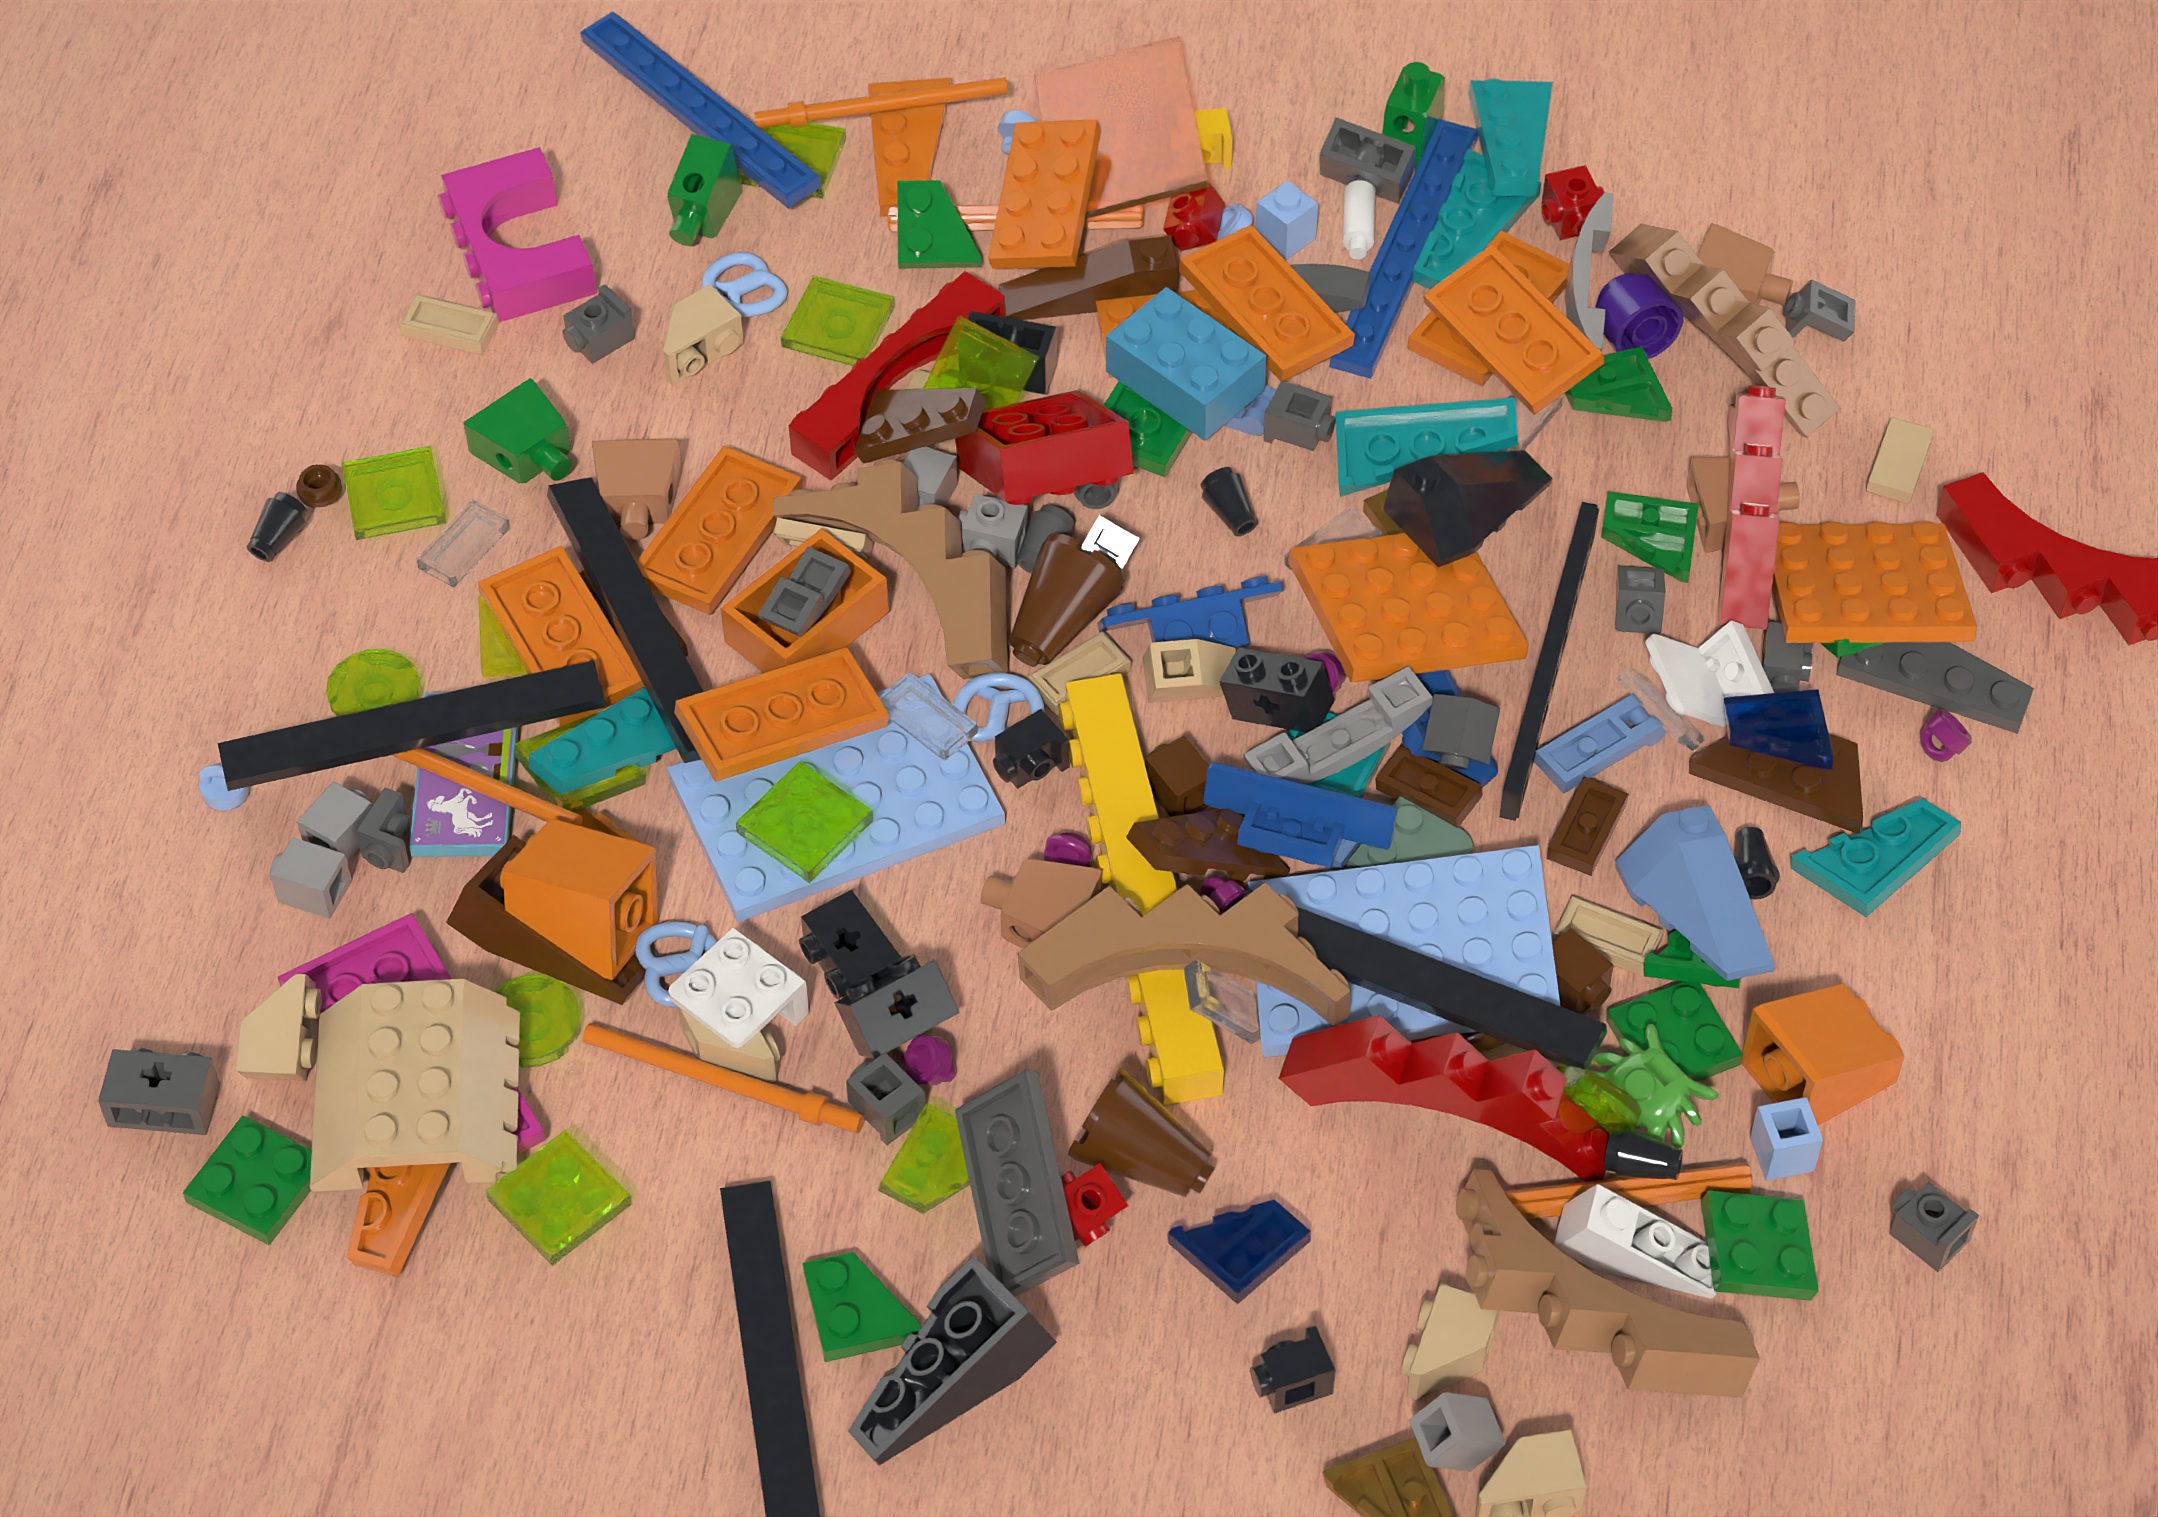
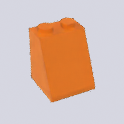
(584, 892)
(1821, 1050)

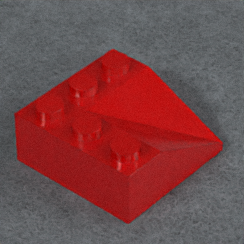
(1046, 447)

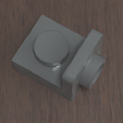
(1821, 309)
(1640, 599)
(383, 831)

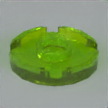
(371, 681)
(547, 1017)
(1601, 1099)

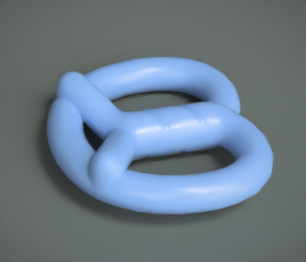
(746, 283)
(1000, 700)
(671, 964)

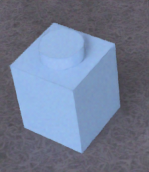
(1287, 219)
(1786, 1138)

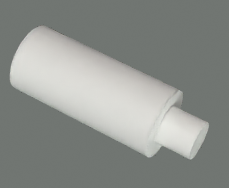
(1359, 218)

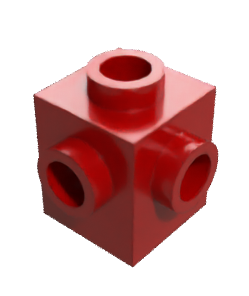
(1568, 200)
(1091, 1202)

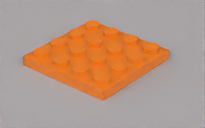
(1870, 584)
(1397, 609)

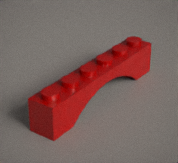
(831, 426)

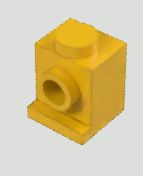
(1215, 136)

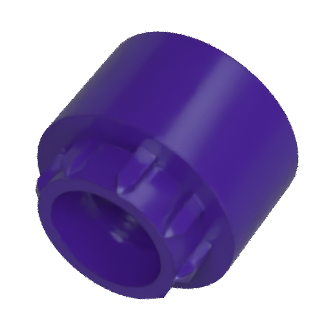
(1639, 314)

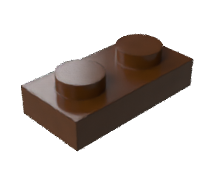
(1429, 786)
(1587, 826)

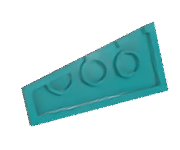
(1511, 131)
(1467, 222)
(1384, 439)
(613, 739)

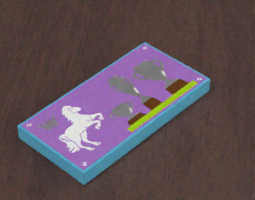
(455, 819)

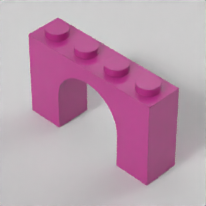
(510, 278)

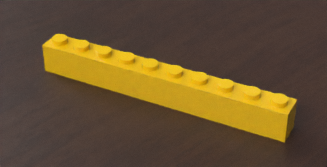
(1119, 794)

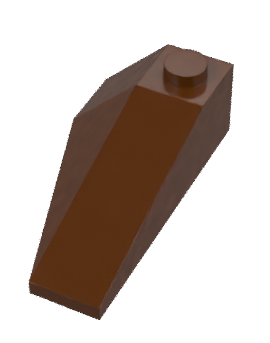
(1108, 272)
(483, 920)

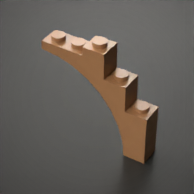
(1741, 329)
(963, 586)
(1114, 940)
(1581, 1311)

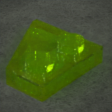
(928, 1164)

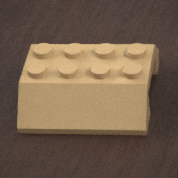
(415, 1082)

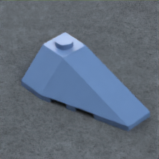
(1695, 886)

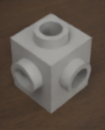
(994, 528)

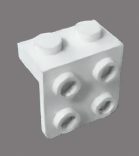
(1704, 675)
(739, 990)

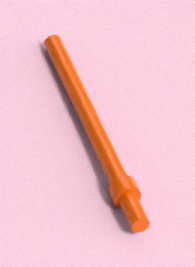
(798, 114)
(488, 786)
(810, 1107)

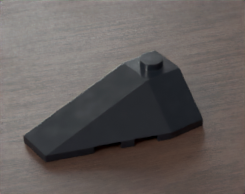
(961, 1356)

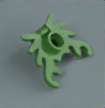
(1656, 1086)

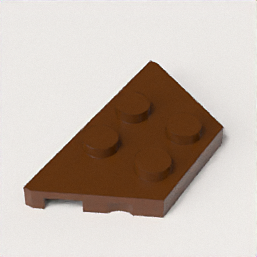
(1811, 791)

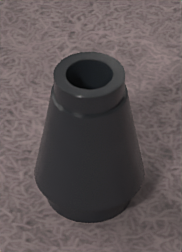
(1228, 498)
(277, 525)
(1755, 863)
(1640, 1156)

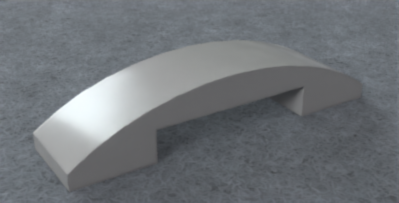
(1591, 239)
(1347, 738)

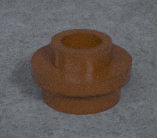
(318, 486)

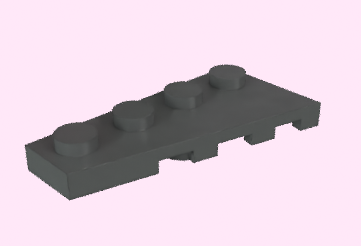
(1942, 678)

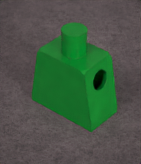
(1415, 96)
(703, 189)
(521, 435)

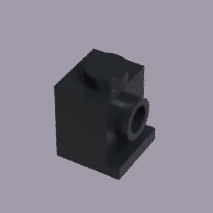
(1030, 750)
(1294, 1372)

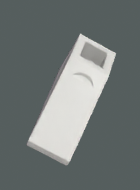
(1633, 1243)

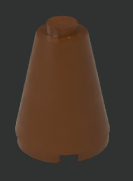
(1062, 598)
(1141, 1140)

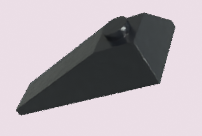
(1461, 498)

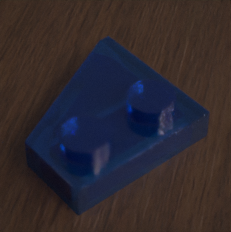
(1780, 726)
(1242, 1247)

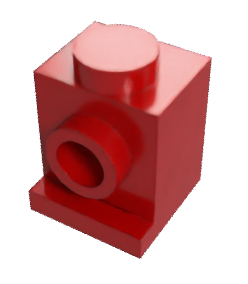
(1194, 218)

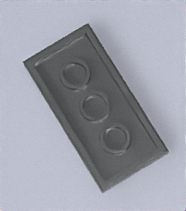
(1017, 1184)

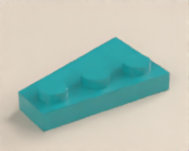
(1881, 859)

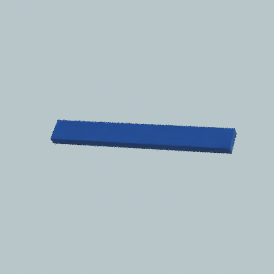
(700, 108)
(1402, 247)

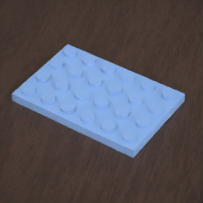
(913, 797)
(1461, 909)

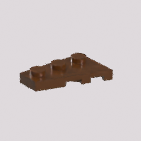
(916, 419)
(1202, 843)

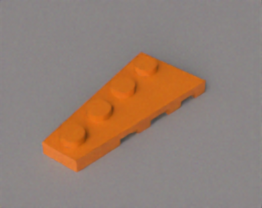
(904, 139)
(392, 1215)

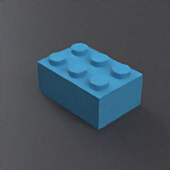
(1185, 363)

